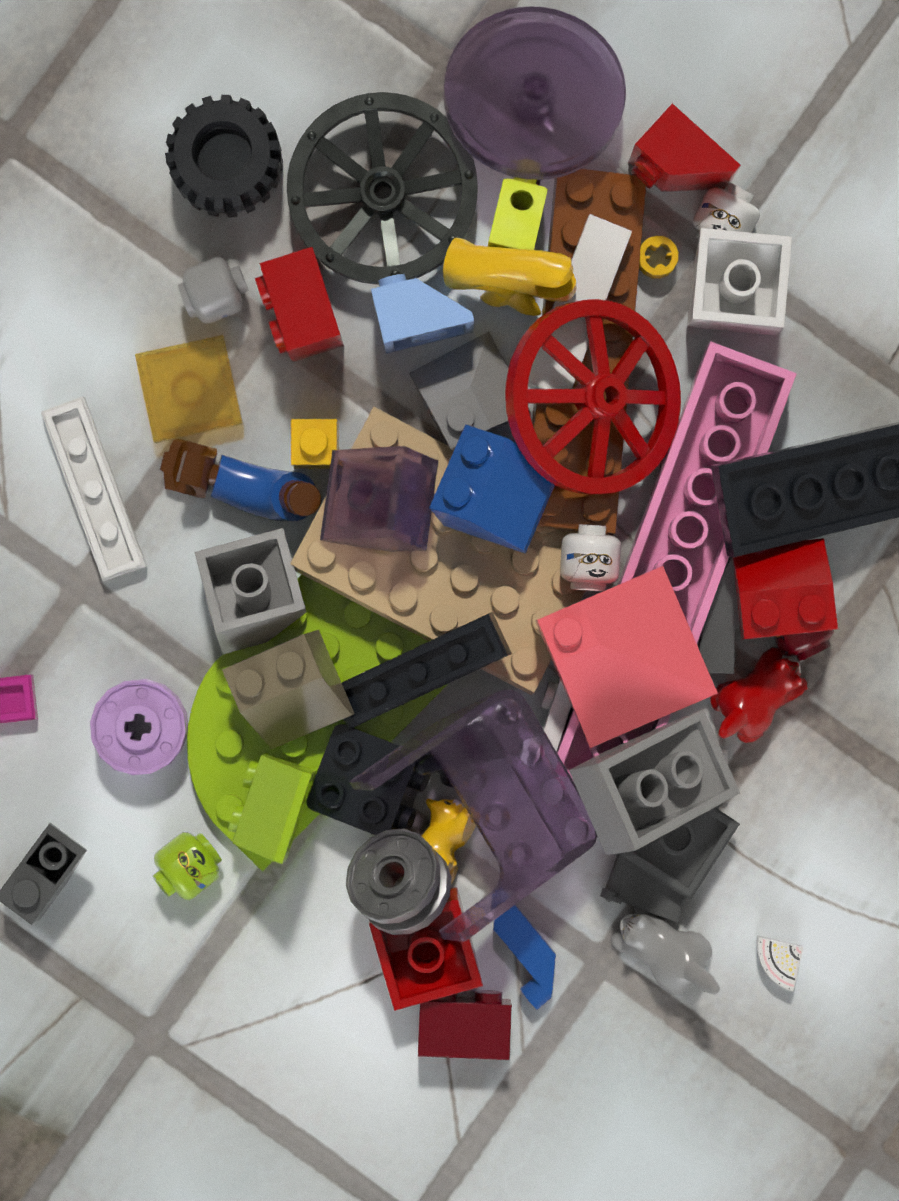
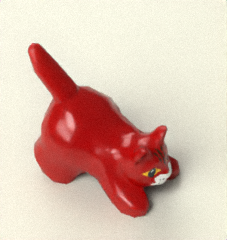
(753, 700)

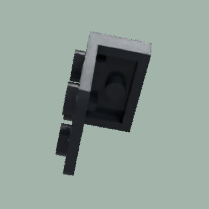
(369, 810)

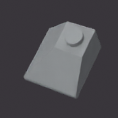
(465, 388)

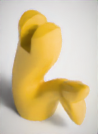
(509, 275)

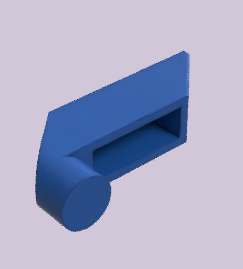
(531, 951)

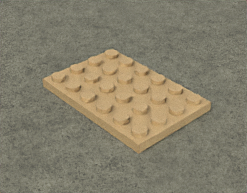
(453, 579)

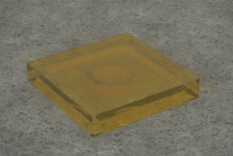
(189, 389)

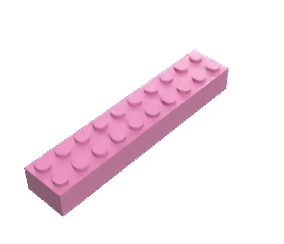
(725, 418)

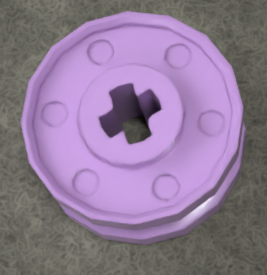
(155, 748)

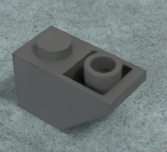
(42, 874)

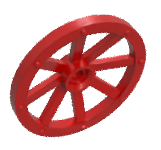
(590, 396)

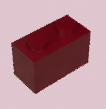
(466, 1027)

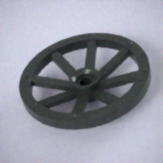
(380, 175)

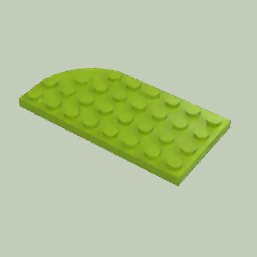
(224, 741)

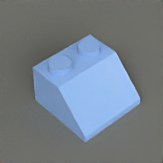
(416, 314)

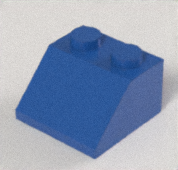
(491, 491)

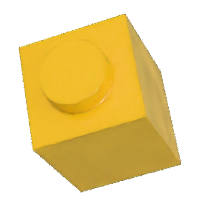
(313, 442)

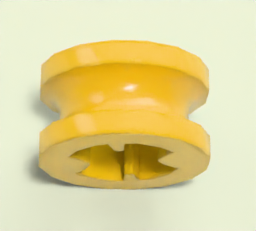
(660, 270)

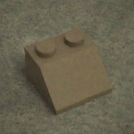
(289, 690)

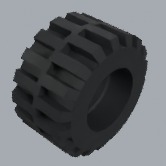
(212, 120)

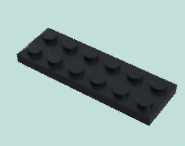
(808, 490)

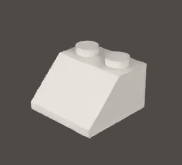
(739, 282)

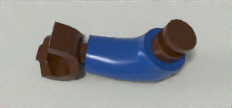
(246, 486)

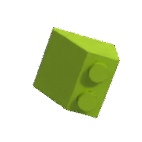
(272, 807)

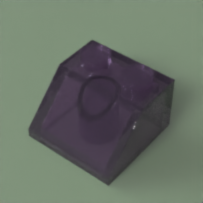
(379, 498)

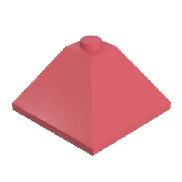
(626, 657)

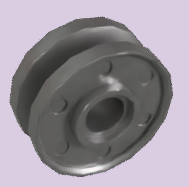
(412, 902)

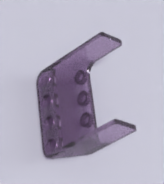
(510, 789)

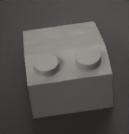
(654, 783)

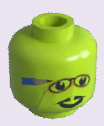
(186, 865)

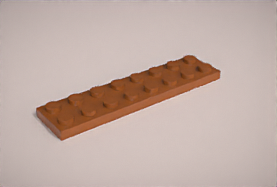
(621, 201)

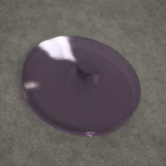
(534, 93)

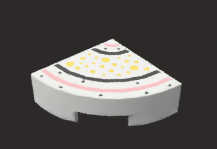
(779, 960)

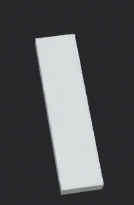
(594, 268)
(93, 489)

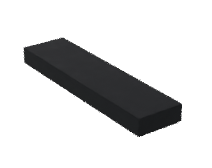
(425, 669)

